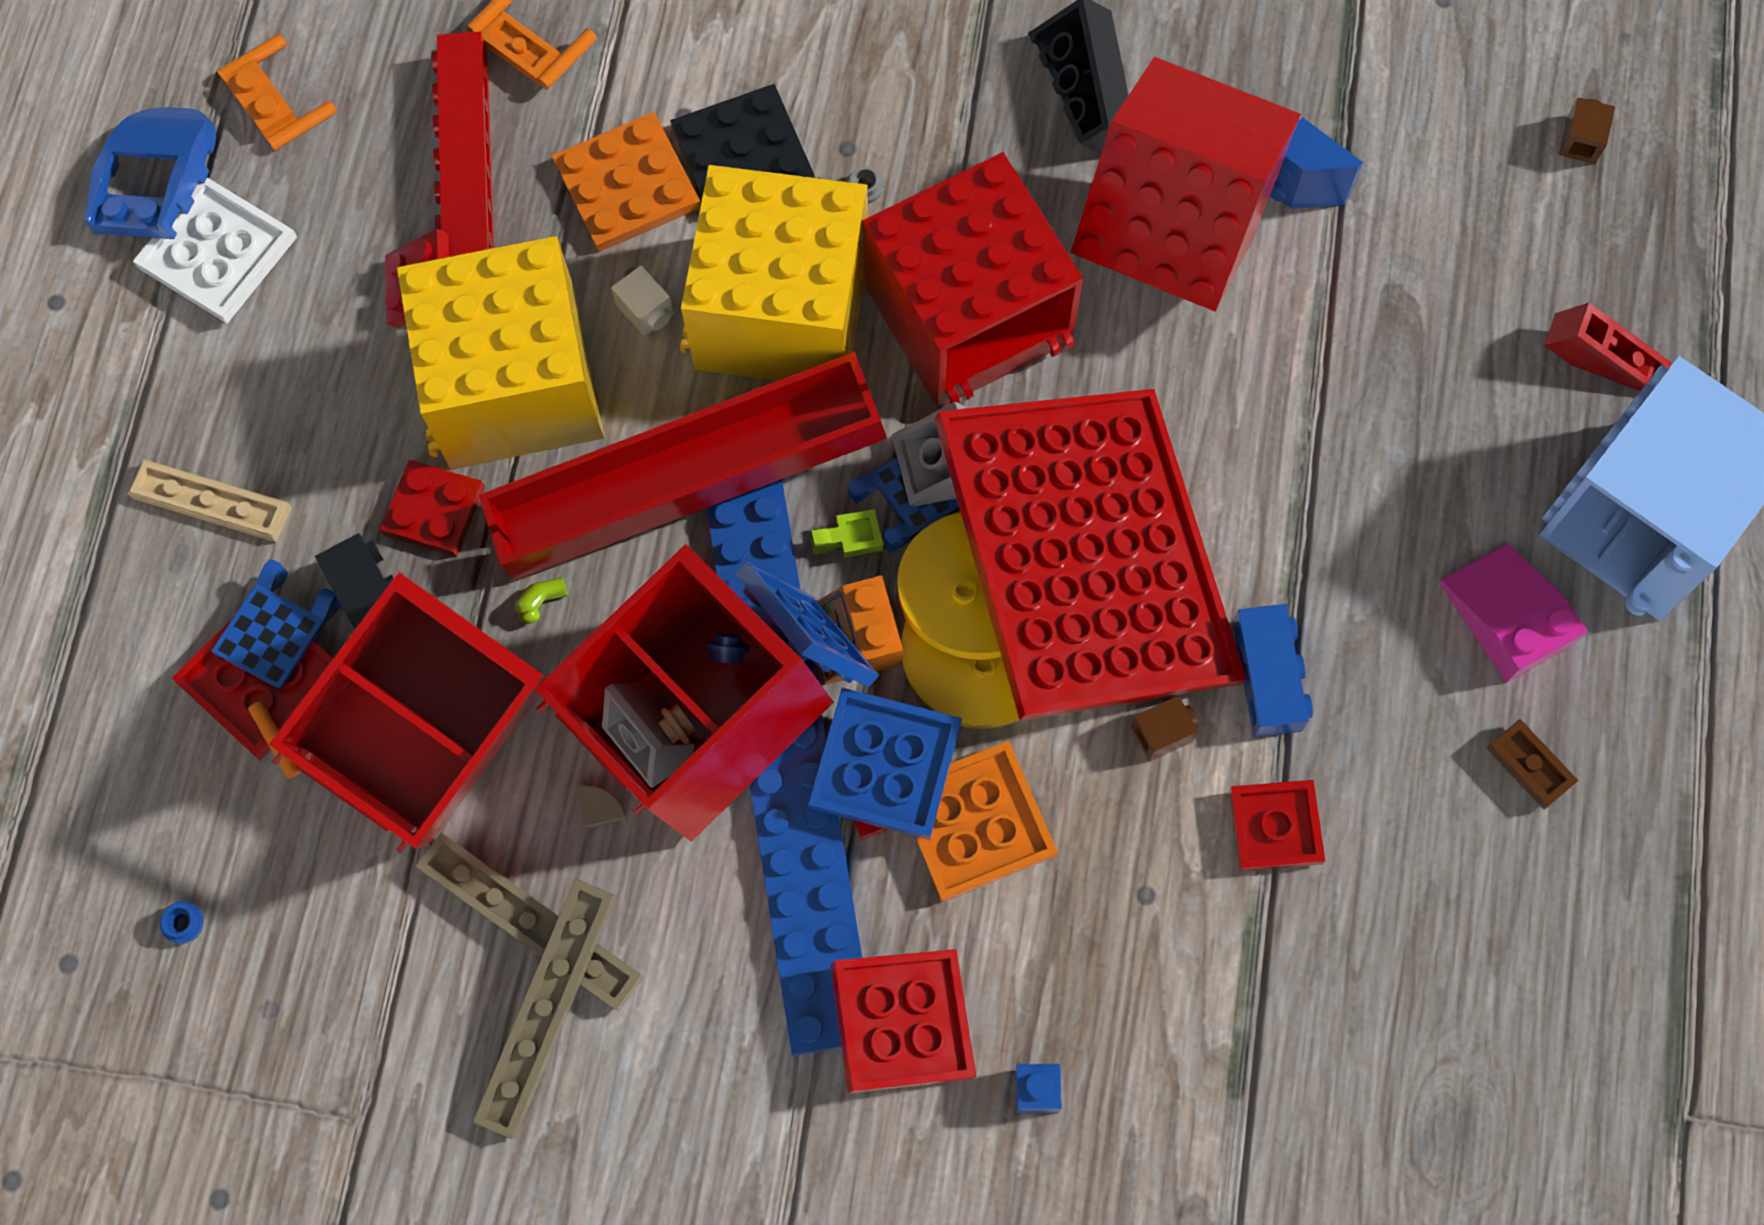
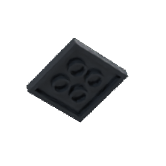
(741, 134)

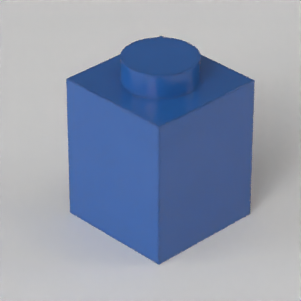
(1037, 1088)

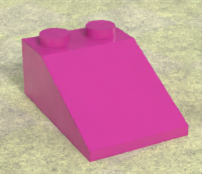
(1513, 611)

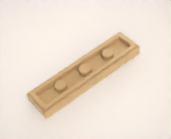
(209, 500)

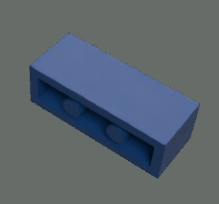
(1272, 670)

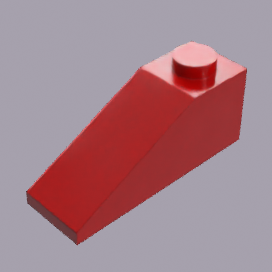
(1602, 346)

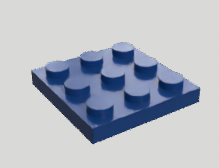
(806, 625)
(885, 763)

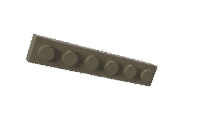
(520, 915)
(544, 1009)

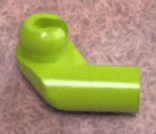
(535, 595)

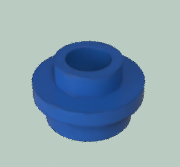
(727, 648)
(173, 914)

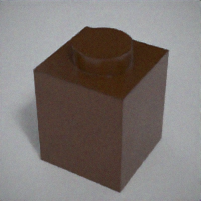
(1587, 130)
(1165, 728)

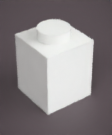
(643, 301)

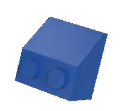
(1315, 170)

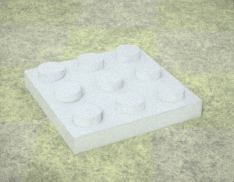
(218, 251)

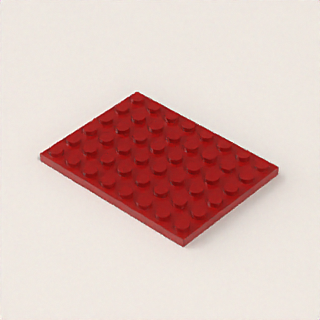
(1088, 552)

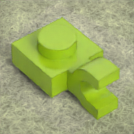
(854, 532)

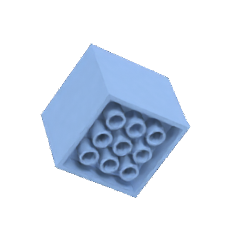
(1664, 490)

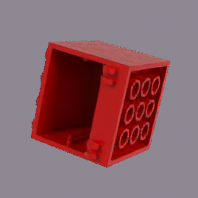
(1183, 182)
(971, 280)

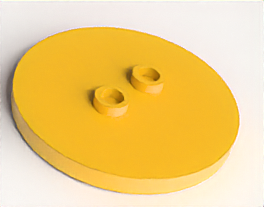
(944, 593)
(956, 685)

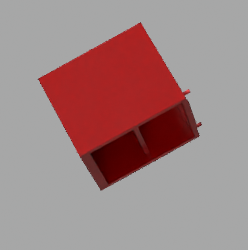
(739, 710)
(409, 713)

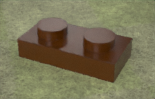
(1532, 764)

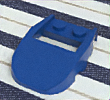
(159, 134)

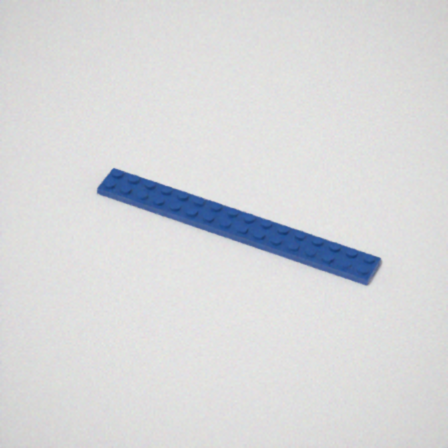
(798, 845)

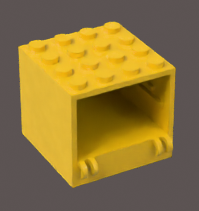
(773, 273)
(499, 353)

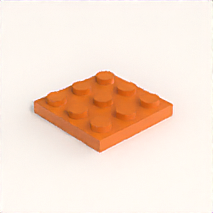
(626, 181)
(984, 825)

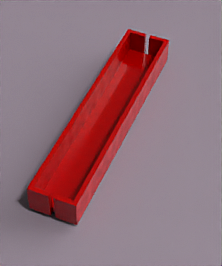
(682, 467)

